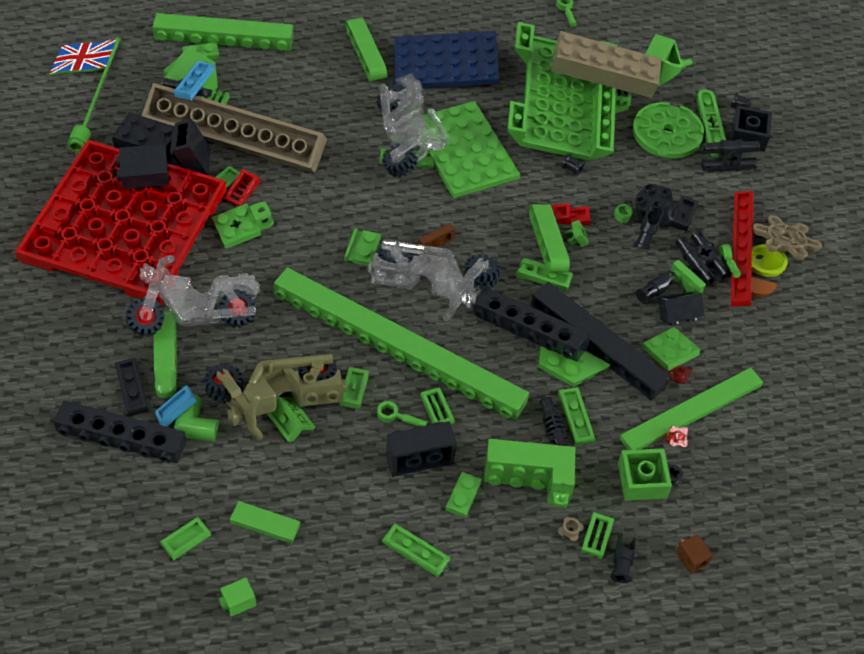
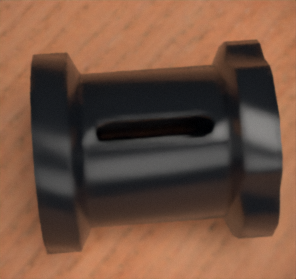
(737, 97)
(569, 162)

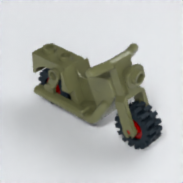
(316, 384)

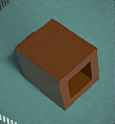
(693, 553)

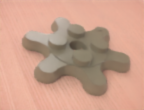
(786, 238)

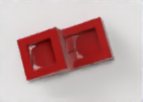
(567, 215)

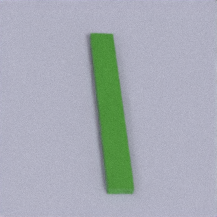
(691, 410)

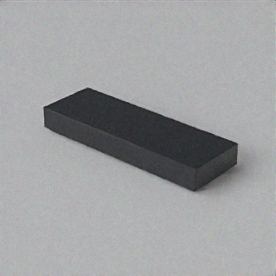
(131, 387)

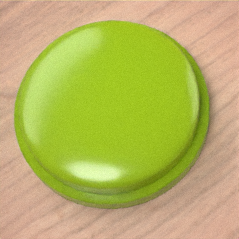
(771, 264)

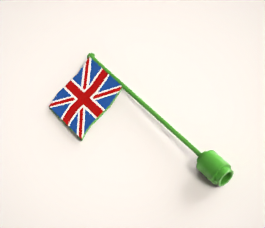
(85, 58)

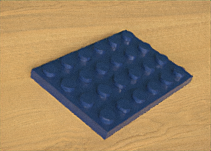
(448, 59)

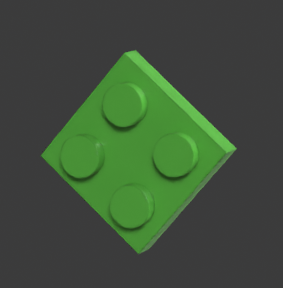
(671, 348)

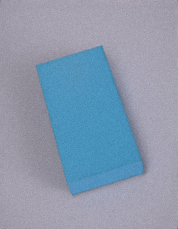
(175, 406)

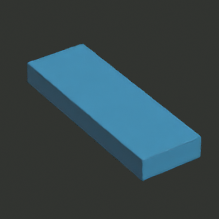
(194, 80)

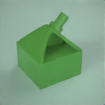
(670, 59)

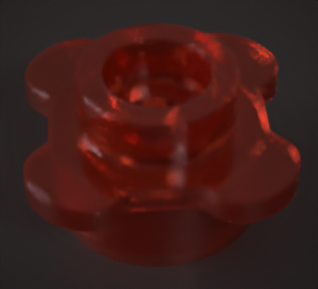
(680, 378)
(673, 436)

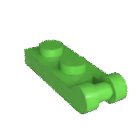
(540, 275)

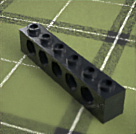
(531, 324)
(131, 429)

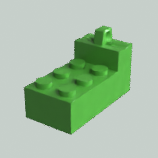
(532, 466)

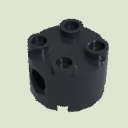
(659, 198)

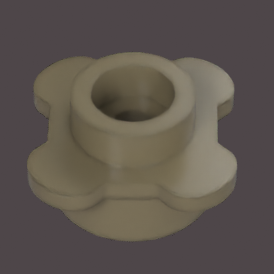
(571, 523)

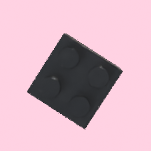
(751, 125)

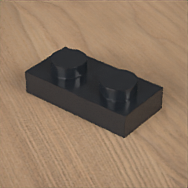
(684, 213)

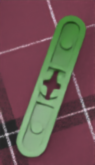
(709, 110)

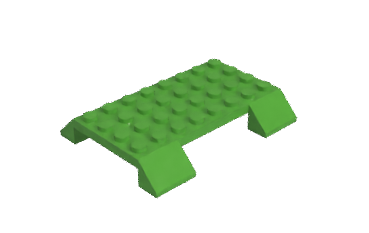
(558, 109)

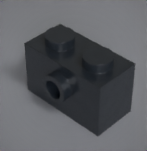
(681, 307)

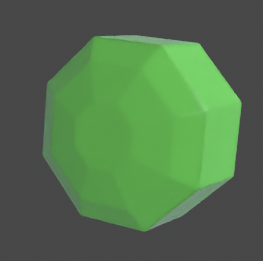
(623, 213)

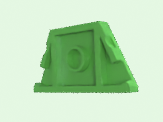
(570, 370)

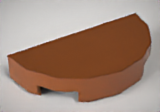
(762, 288)

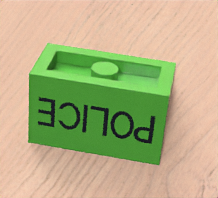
(290, 418)

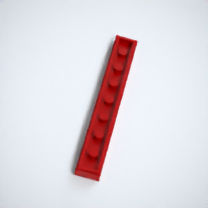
(742, 248)

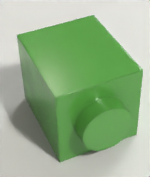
(237, 597)

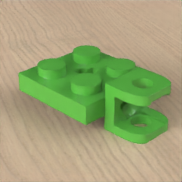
(248, 220)

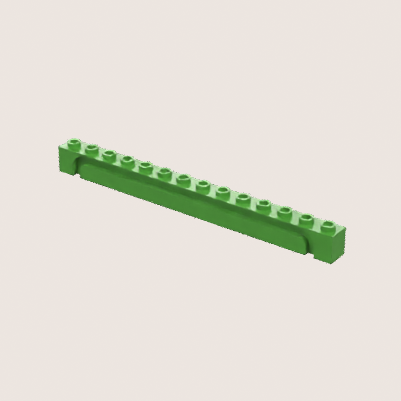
(401, 344)

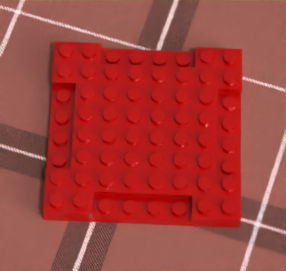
(111, 231)

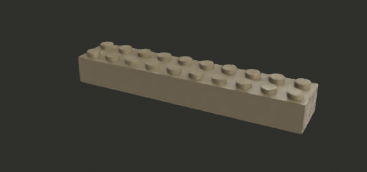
(239, 128)

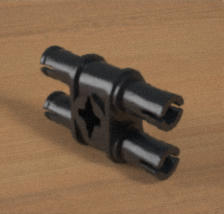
(734, 161)
(703, 257)

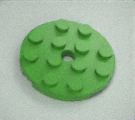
(685, 127)

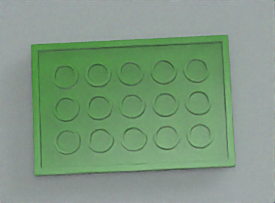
(475, 154)

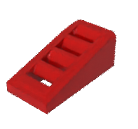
(244, 175)

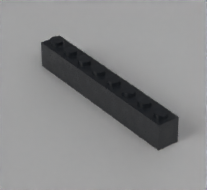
(603, 342)

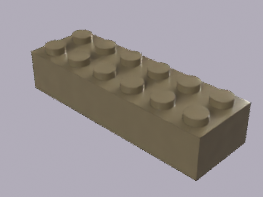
(606, 64)

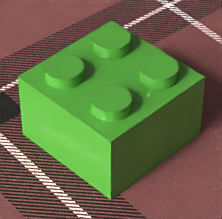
(644, 474)

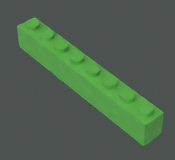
(223, 31)

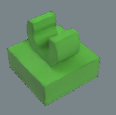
(578, 233)

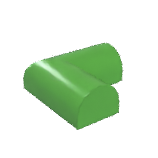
(195, 426)

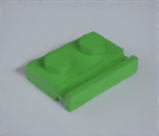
(362, 247)

